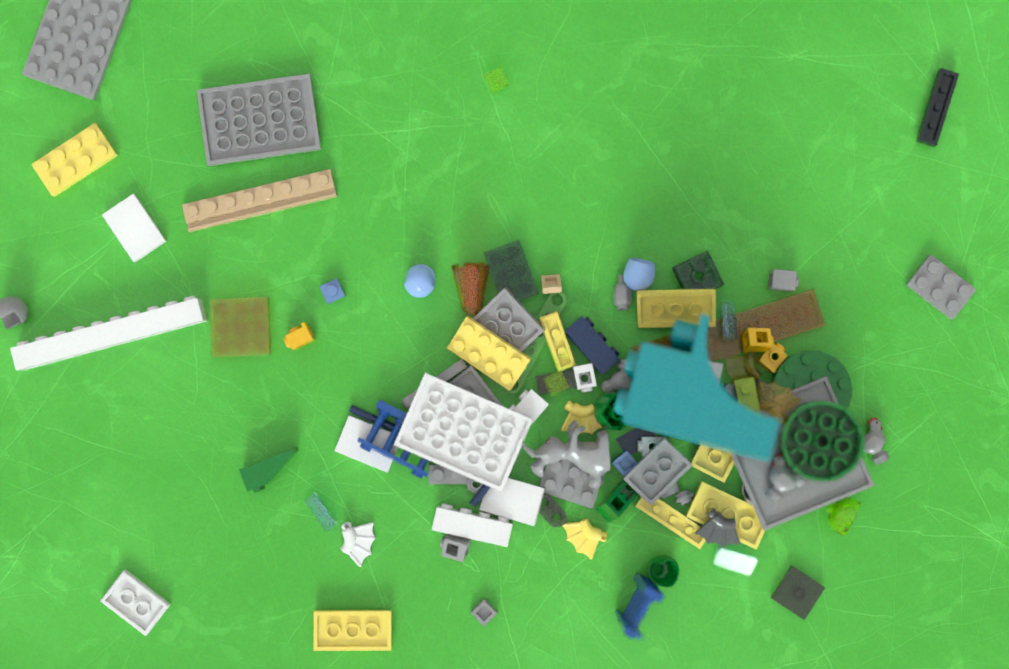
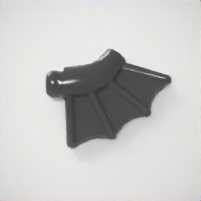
(719, 529)

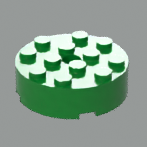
(810, 366)
(842, 447)

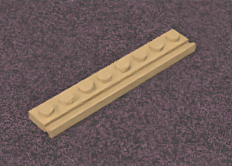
(259, 200)

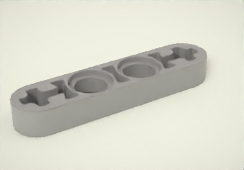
(445, 376)

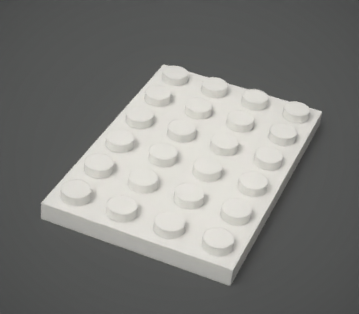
(463, 432)

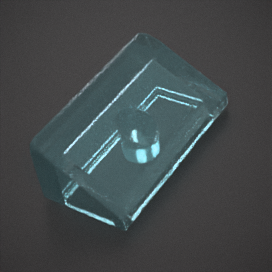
(729, 322)
(321, 512)
(734, 560)

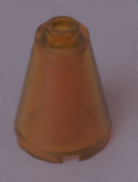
(471, 285)

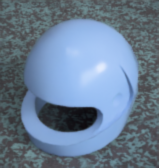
(639, 274)
(419, 281)

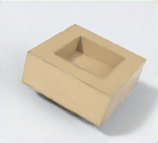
(551, 284)

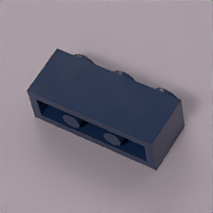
(592, 345)

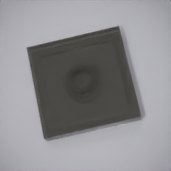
(797, 592)

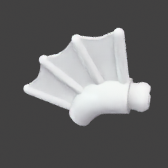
(357, 541)

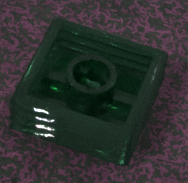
(701, 264)

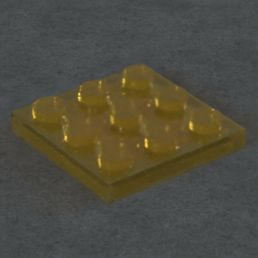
(240, 327)

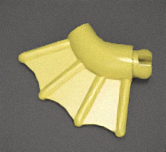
(583, 415)
(584, 536)

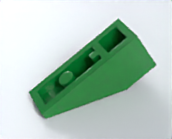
(263, 472)
(617, 501)

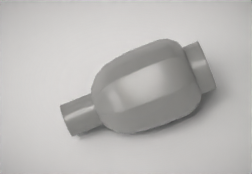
(622, 295)

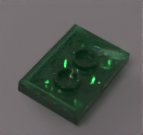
(511, 270)

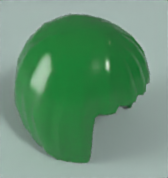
(663, 571)

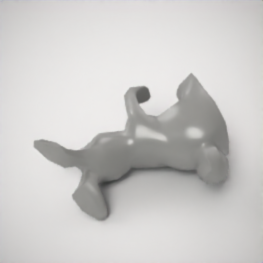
(587, 456)

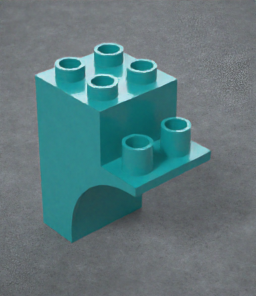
(684, 400)

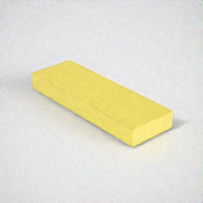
(557, 341)

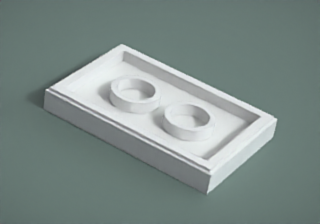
(134, 228)
(350, 447)
(516, 501)
(135, 602)

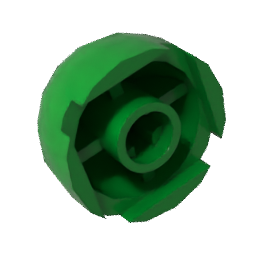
(605, 413)

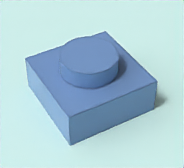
(332, 291)
(624, 462)

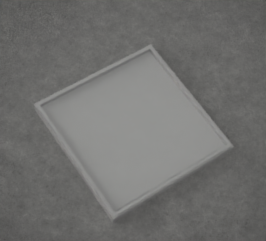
(810, 495)

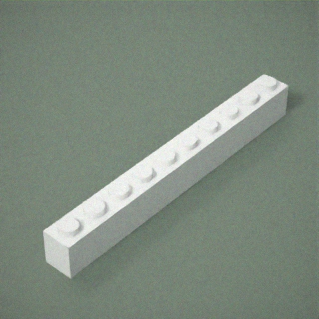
(108, 334)

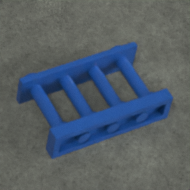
(385, 411)
(635, 611)

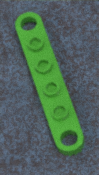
(536, 346)

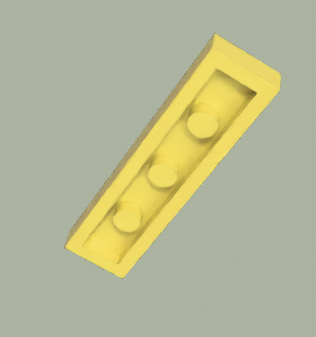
(673, 520)

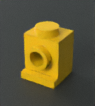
(299, 336)
(757, 340)
(766, 361)

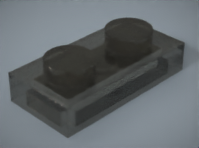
(568, 375)

